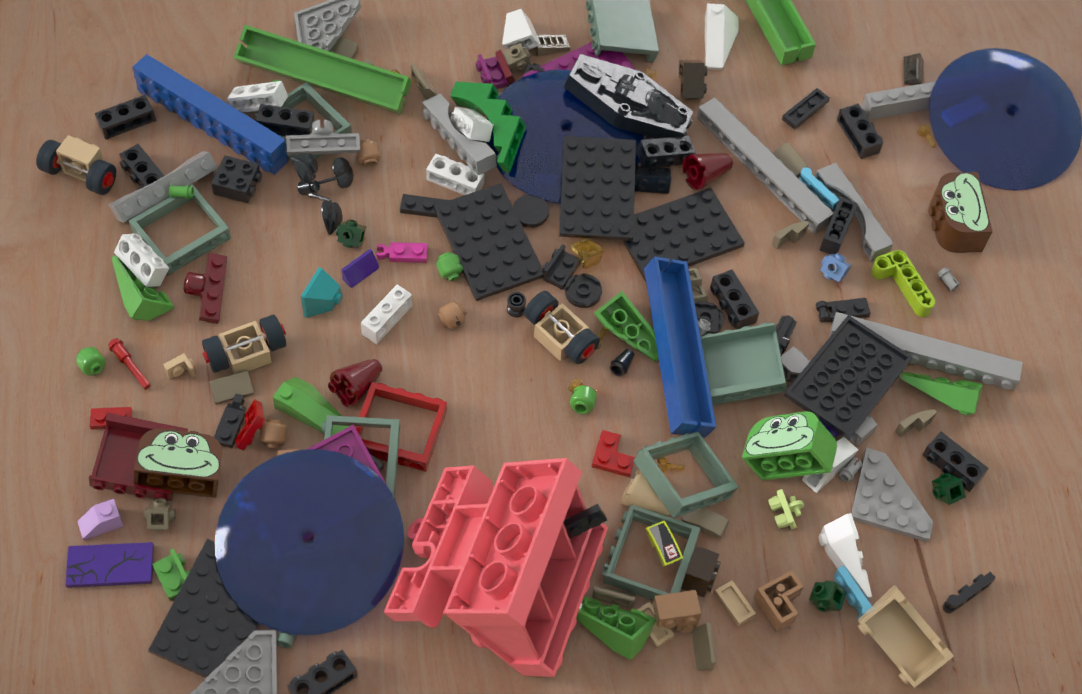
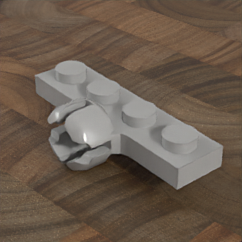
(323, 141)

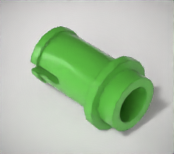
(181, 191)

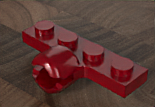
(208, 287)

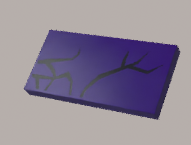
(109, 564)

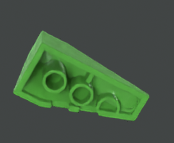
(139, 300)
(628, 324)
(959, 395)
(305, 404)
(617, 628)

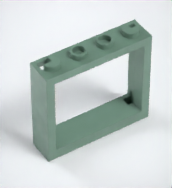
(307, 93)
(191, 251)
(394, 424)
(694, 442)
(649, 518)

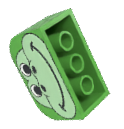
(789, 446)

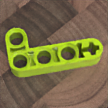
(899, 266)

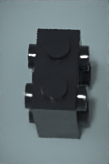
(236, 179)

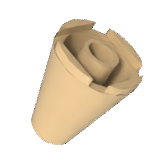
(642, 495)

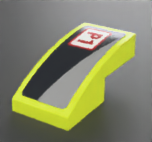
(664, 542)

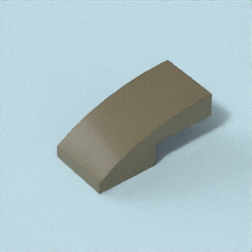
(792, 232)
(696, 282)
(918, 420)
(708, 521)

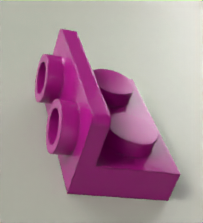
(491, 71)

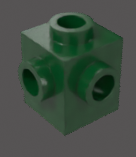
(350, 233)
(948, 488)
(827, 596)

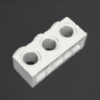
(251, 96)
(471, 124)
(454, 175)
(141, 260)
(386, 314)

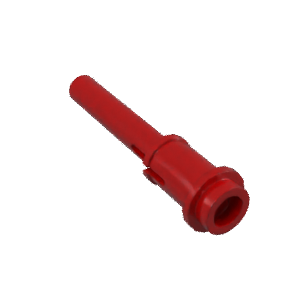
(124, 357)

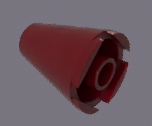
(705, 168)

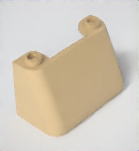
(905, 637)

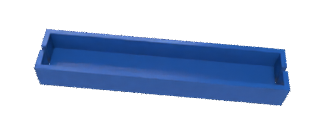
(210, 114)
(679, 347)

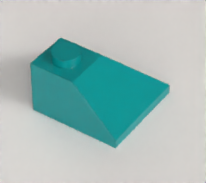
(320, 294)

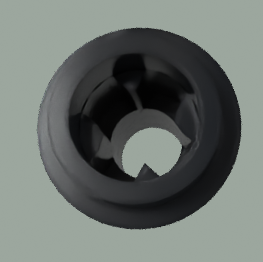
(622, 362)

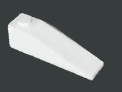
(720, 33)
(840, 545)

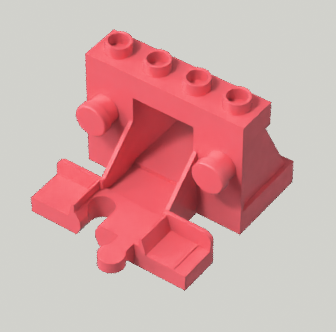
(503, 561)

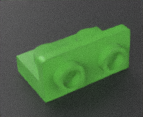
(171, 573)

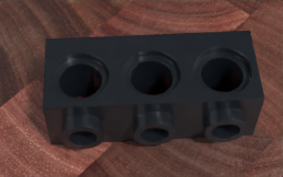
(125, 117)
(285, 120)
(860, 131)
(664, 151)
(140, 166)
(838, 226)
(734, 290)
(953, 452)
(335, 678)

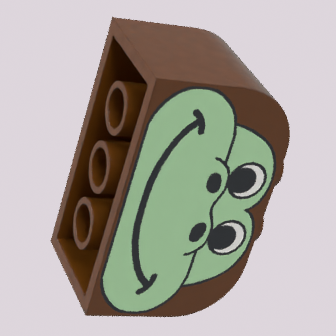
(960, 213)
(179, 462)

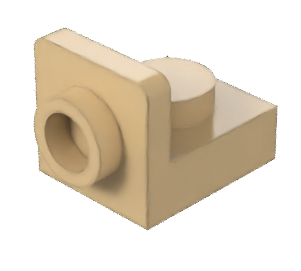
(178, 365)

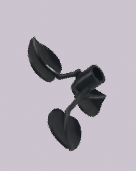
(306, 168)

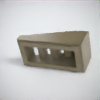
(545, 49)

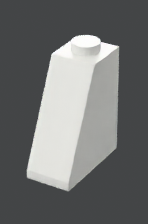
(519, 30)
(844, 454)

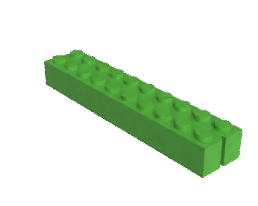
(783, 29)
(323, 69)

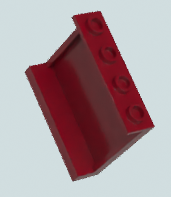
(118, 455)

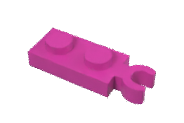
(403, 252)

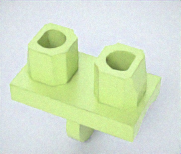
(780, 501)

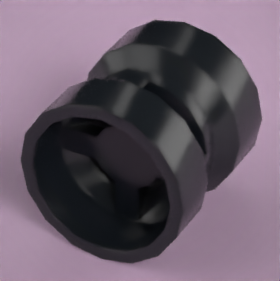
(516, 304)

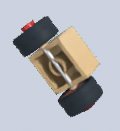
(79, 161)
(560, 329)
(245, 346)

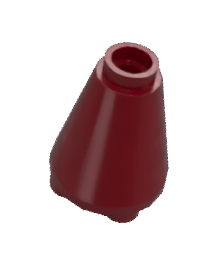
(354, 380)

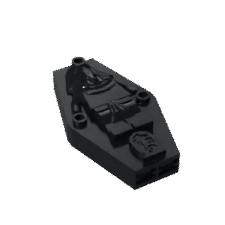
(628, 99)

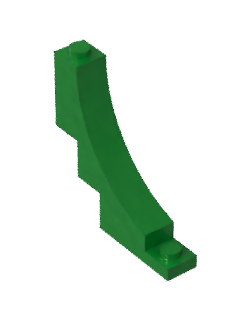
(506, 128)

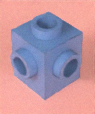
(840, 270)

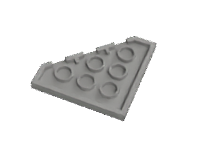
(325, 22)
(887, 501)
(247, 669)

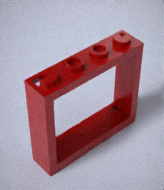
(405, 457)

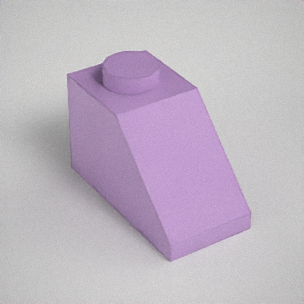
(100, 519)

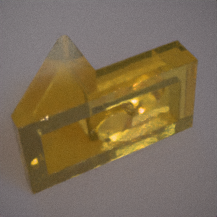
(589, 252)

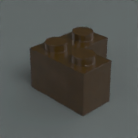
(692, 78)
(701, 571)

